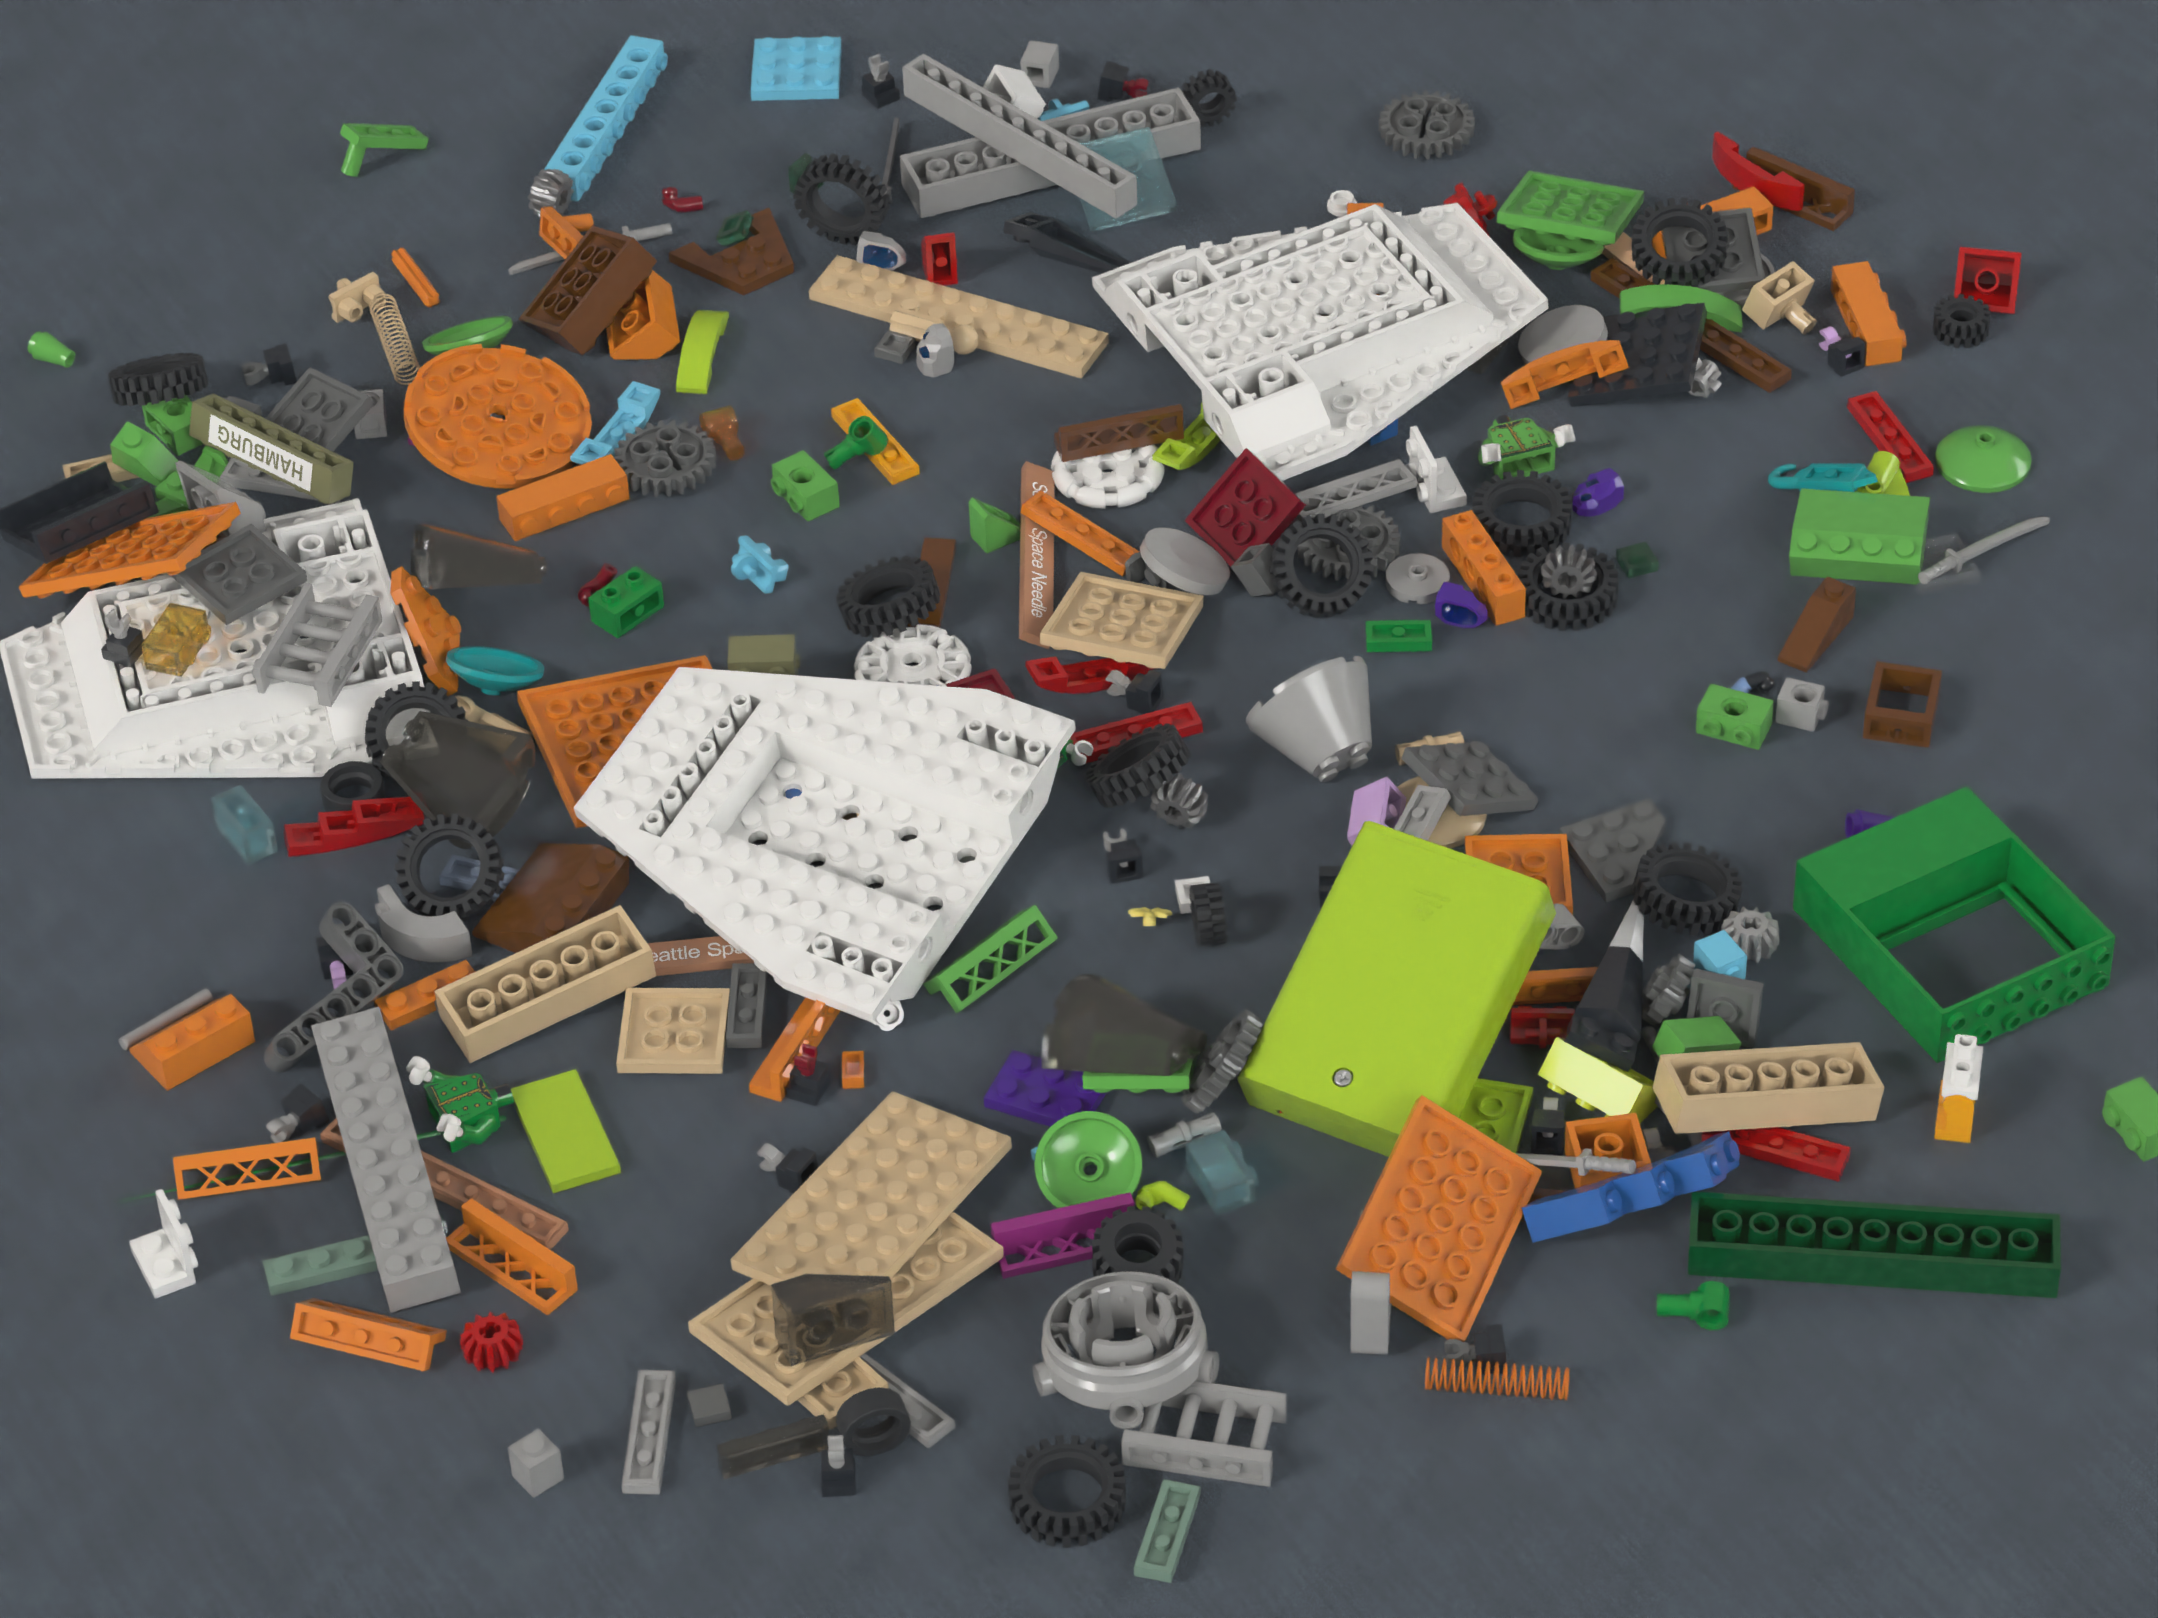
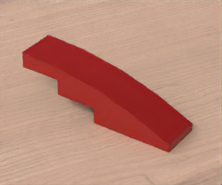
(364, 824)

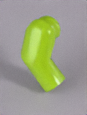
(1161, 1192)

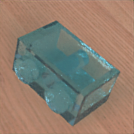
(244, 824)
(1221, 1172)

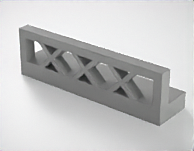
(1356, 489)

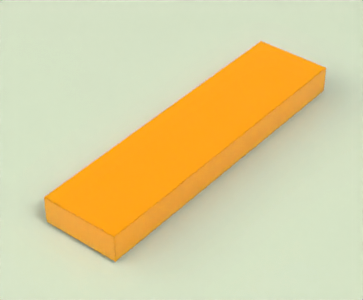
(893, 460)

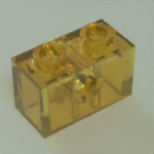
(176, 639)

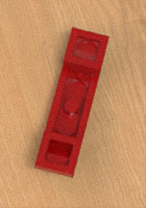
(1779, 190)
(1080, 676)

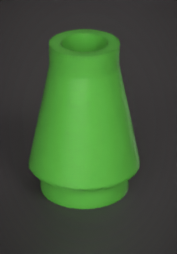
(49, 349)

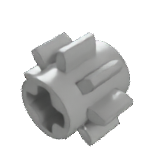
(1705, 378)

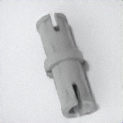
(1183, 1133)

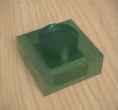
(734, 228)
(1637, 560)

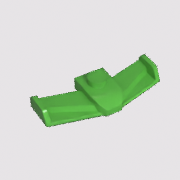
(171, 490)

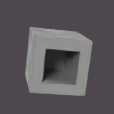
(1040, 63)
(536, 1463)

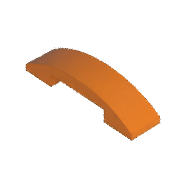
(1563, 366)

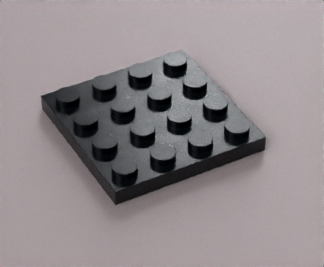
(1660, 355)

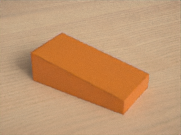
(852, 1069)

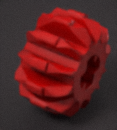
(491, 1341)

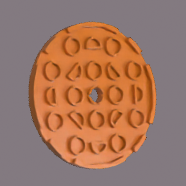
(459, 390)

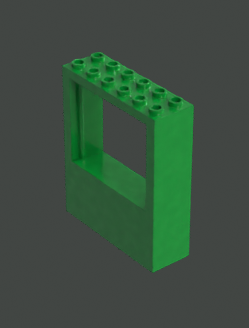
(1930, 872)

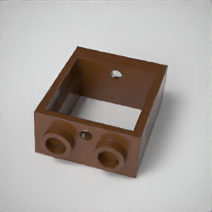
(1914, 726)

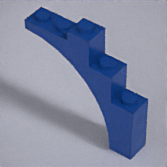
(1647, 1187)

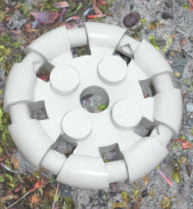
(1128, 484)
(930, 646)

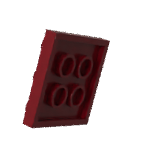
(1244, 508)

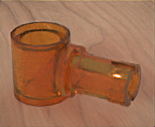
(722, 426)

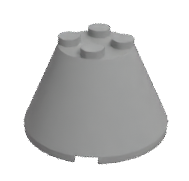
(1319, 718)

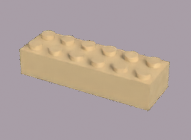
(545, 983)
(1767, 1087)

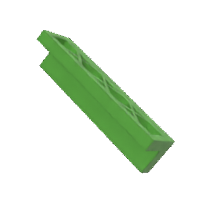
(980, 952)

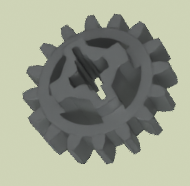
(1667, 989)

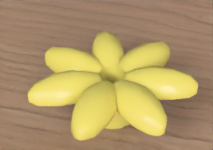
(1149, 916)

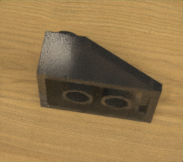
(830, 1313)

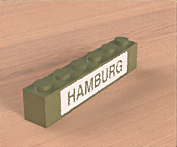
(271, 449)

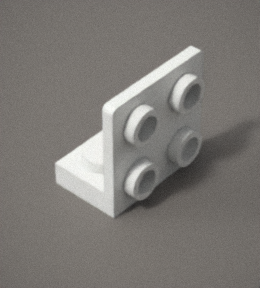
(1435, 478)
(165, 1252)

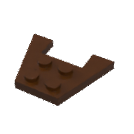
(743, 265)

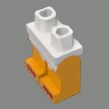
(1959, 1089)

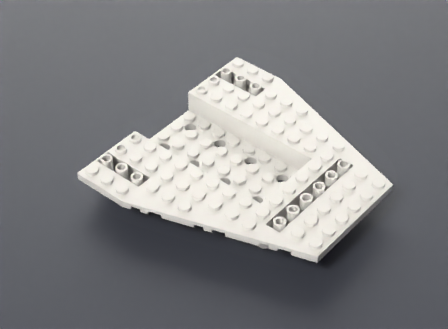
(1333, 377)
(131, 722)
(912, 759)

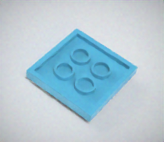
(796, 68)

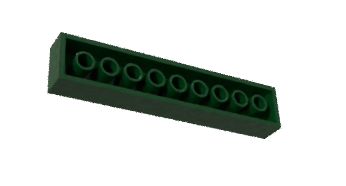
(1874, 1244)

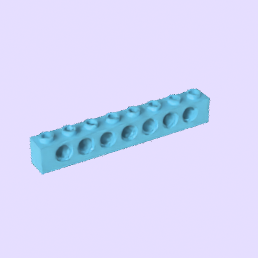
(609, 112)

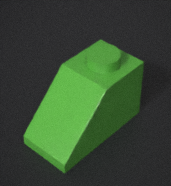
(142, 454)

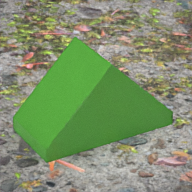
(992, 526)

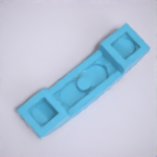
(634, 411)

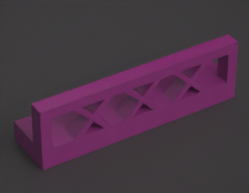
(1061, 1226)

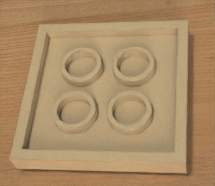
(673, 1030)

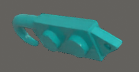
(1823, 477)

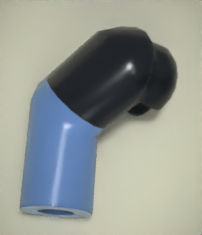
(1759, 679)

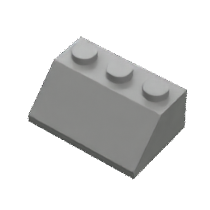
(207, 490)

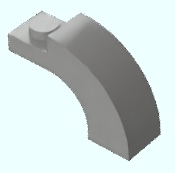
(418, 936)

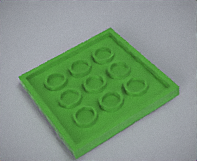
(1570, 207)

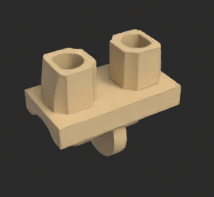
(354, 297)

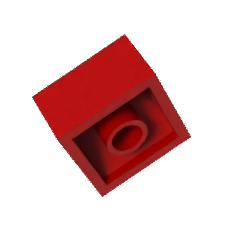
(1989, 277)

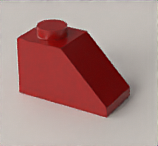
(940, 258)

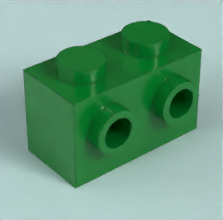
(626, 602)

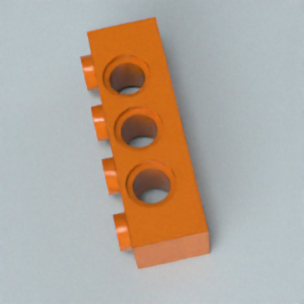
(1483, 567)

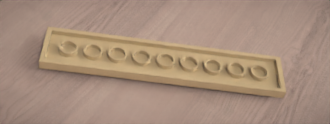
(999, 326)

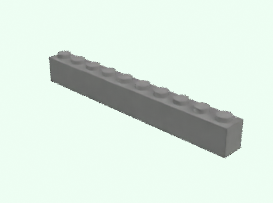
(1020, 136)

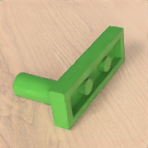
(377, 136)

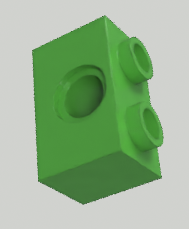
(172, 423)
(805, 486)
(1734, 716)

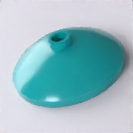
(494, 668)

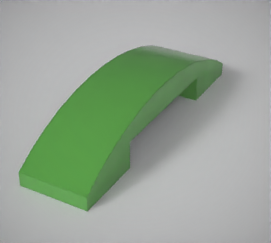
(1718, 307)

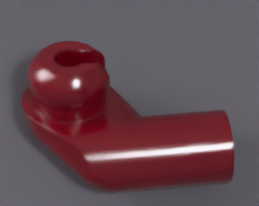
(680, 204)
(603, 578)

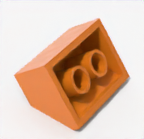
(645, 324)
(196, 1041)

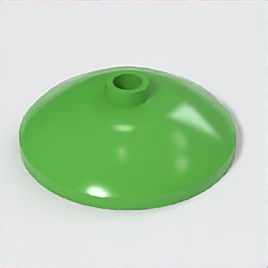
(1555, 249)
(483, 331)
(1983, 459)
(1082, 1141)

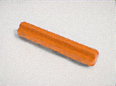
(415, 277)

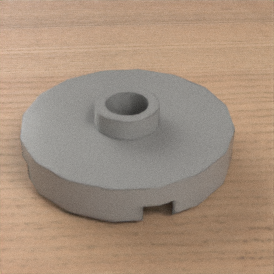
(1416, 578)

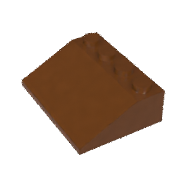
(589, 289)
(553, 893)

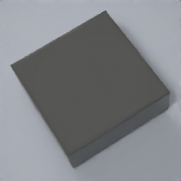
(895, 347)
(709, 1405)

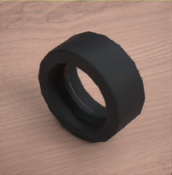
(347, 775)
(867, 1405)

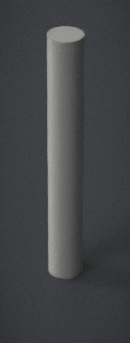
(166, 1019)

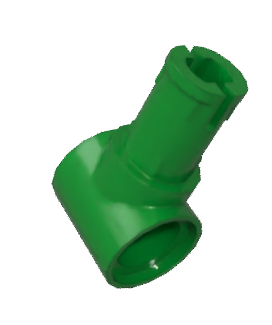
(863, 438)
(1706, 1305)

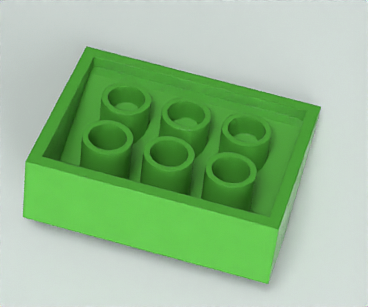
(1859, 536)

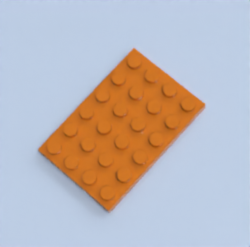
(137, 551)
(1441, 1218)

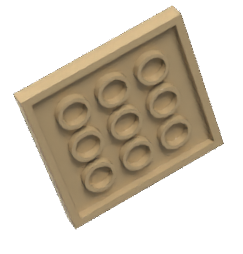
(1121, 620)

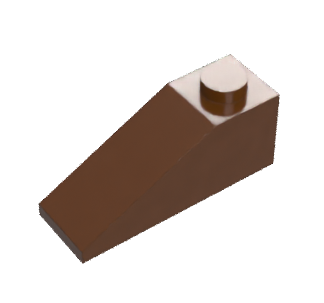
(1819, 624)

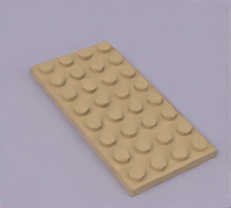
(875, 1195)
(743, 1322)

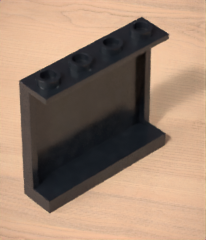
(74, 513)

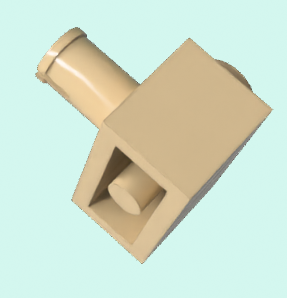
(1780, 298)

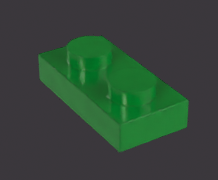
(1398, 636)

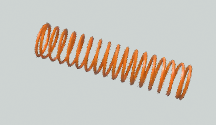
(1428, 1386)

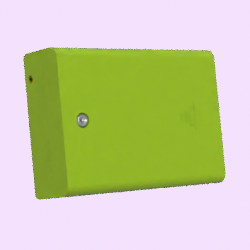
(1396, 988)

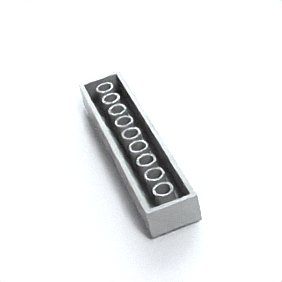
(977, 173)
(385, 1160)

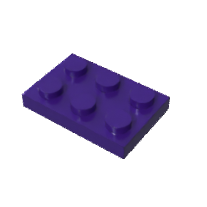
(1039, 1093)

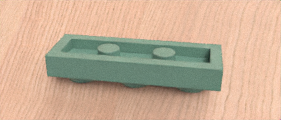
(319, 1265)
(1167, 1531)

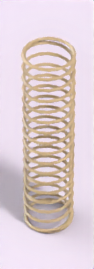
(388, 351)

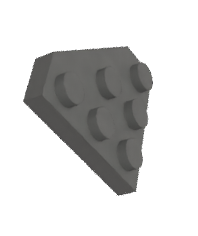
(1612, 845)

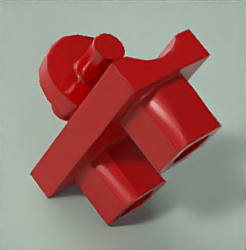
(1483, 206)
(1539, 1024)

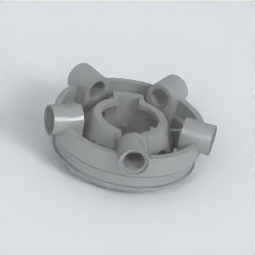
(1124, 1373)

